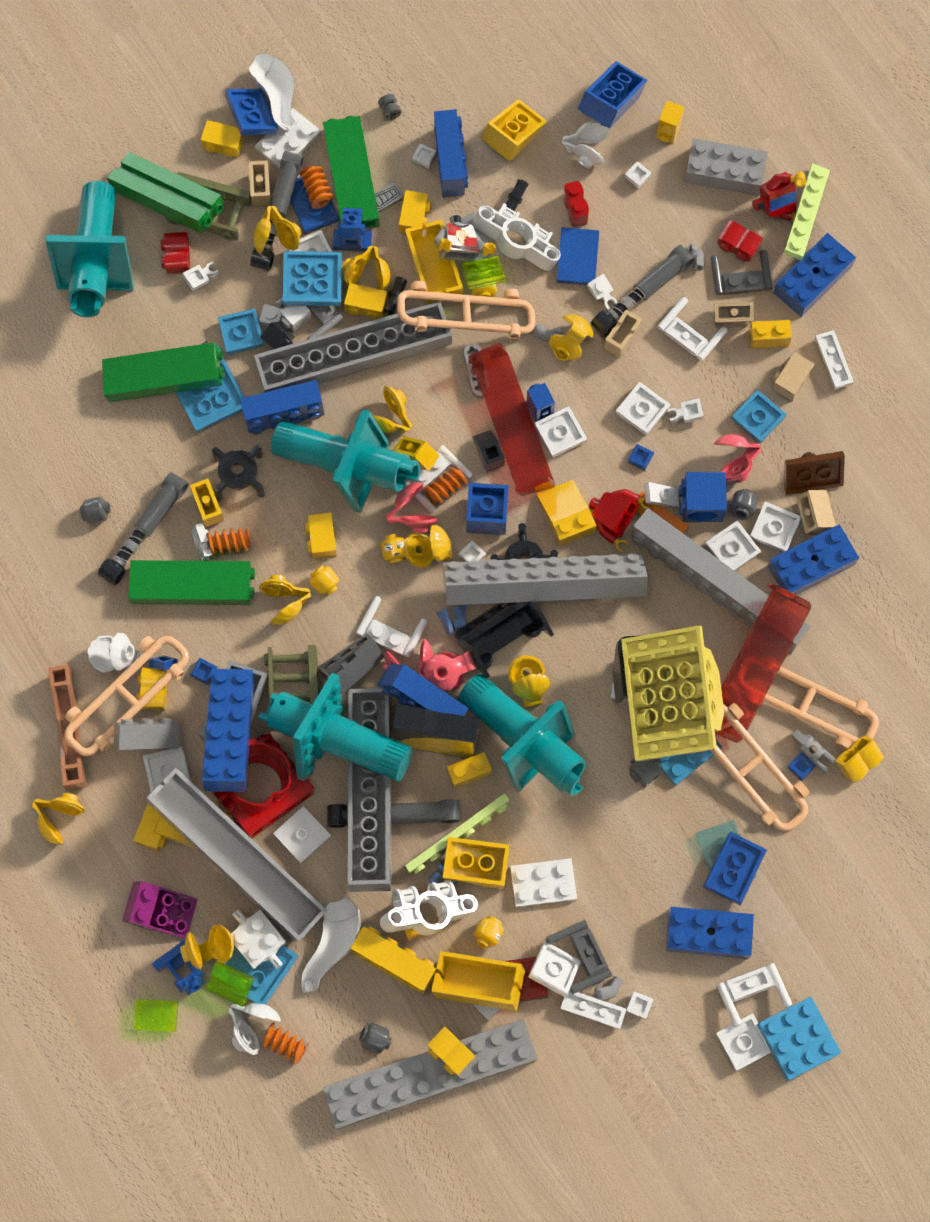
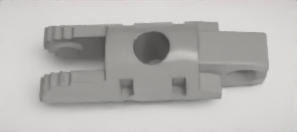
(808, 741)

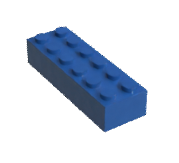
(228, 730)

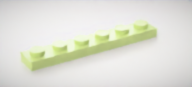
(806, 212)
(465, 830)

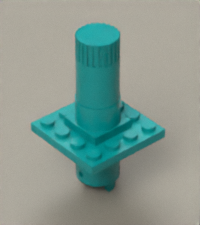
(92, 257)
(354, 461)
(323, 729)
(532, 742)

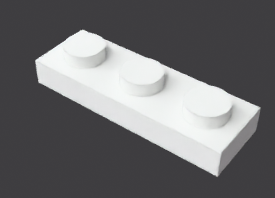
(834, 360)
(594, 1009)

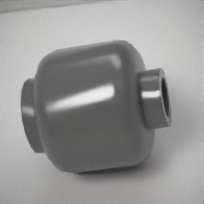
(743, 504)
(95, 510)
(375, 1038)

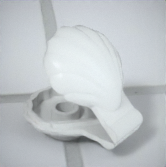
(589, 133)
(112, 653)
(244, 1037)

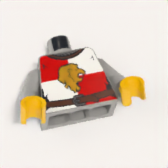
(461, 241)

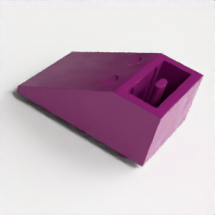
(159, 909)

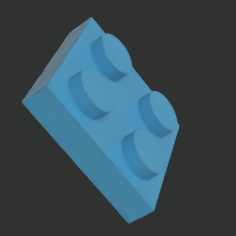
(241, 331)
(758, 416)

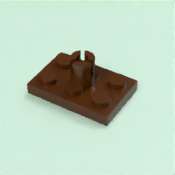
(814, 472)

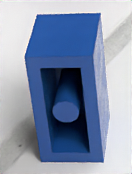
(540, 401)

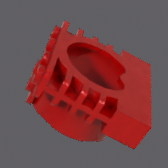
(255, 817)

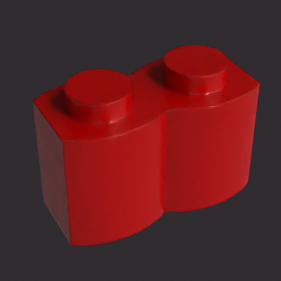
(576, 204)
(739, 241)
(176, 252)

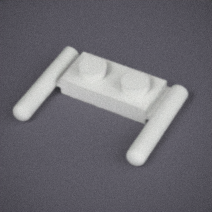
(686, 336)
(442, 464)
(387, 636)
(749, 985)

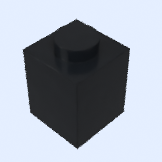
(277, 335)

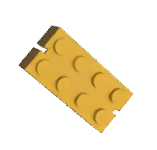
(437, 273)
(393, 960)
(478, 981)

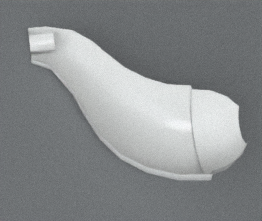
(278, 84)
(340, 931)

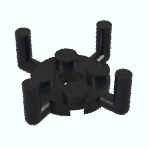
(243, 479)
(524, 548)

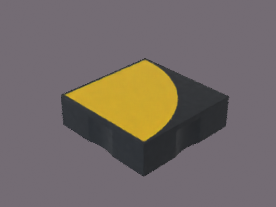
(436, 731)

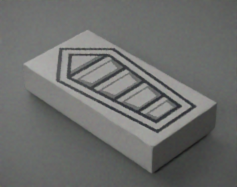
(388, 196)

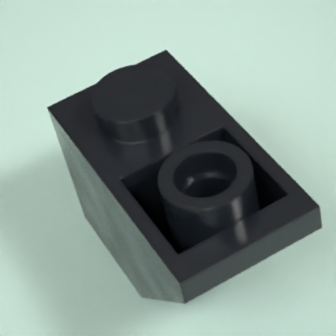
(489, 450)

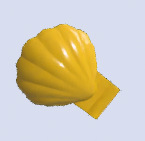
(286, 231)
(354, 268)
(567, 346)
(395, 401)
(436, 547)
(279, 587)
(532, 686)
(65, 804)
(217, 946)

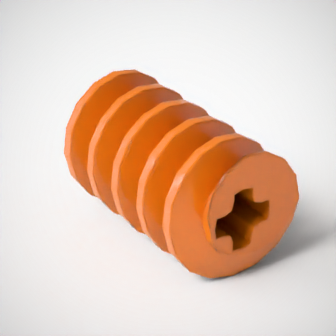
(316, 186)
(445, 485)
(230, 541)
(284, 1044)

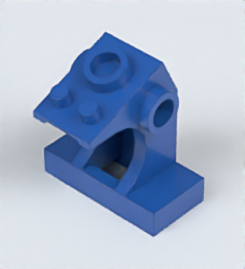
(352, 229)
(174, 960)

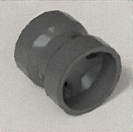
(389, 106)

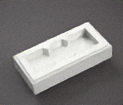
(661, 495)

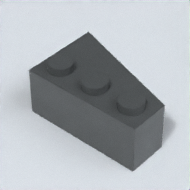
(353, 662)

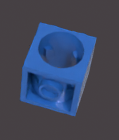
(703, 497)
(487, 508)

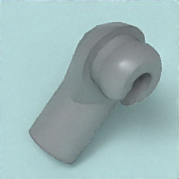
(698, 255)
(544, 333)
(610, 991)

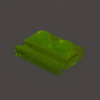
(483, 272)
(230, 983)
(156, 1015)

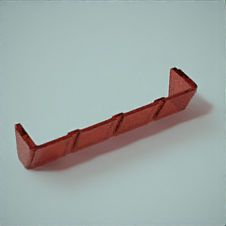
(512, 420)
(762, 656)

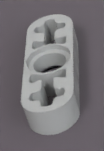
(472, 378)

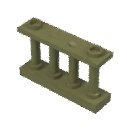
(236, 195)
(309, 676)

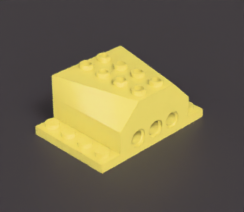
(672, 693)

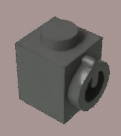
(645, 771)

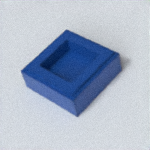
(640, 457)
(162, 662)
(202, 671)
(801, 766)

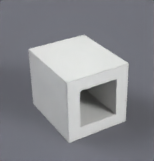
(295, 316)

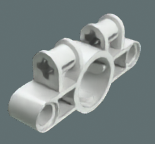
(537, 248)
(440, 895)

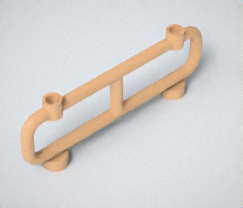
(511, 298)
(149, 648)
(844, 740)
(797, 792)

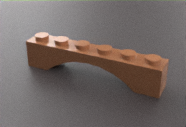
(64, 699)

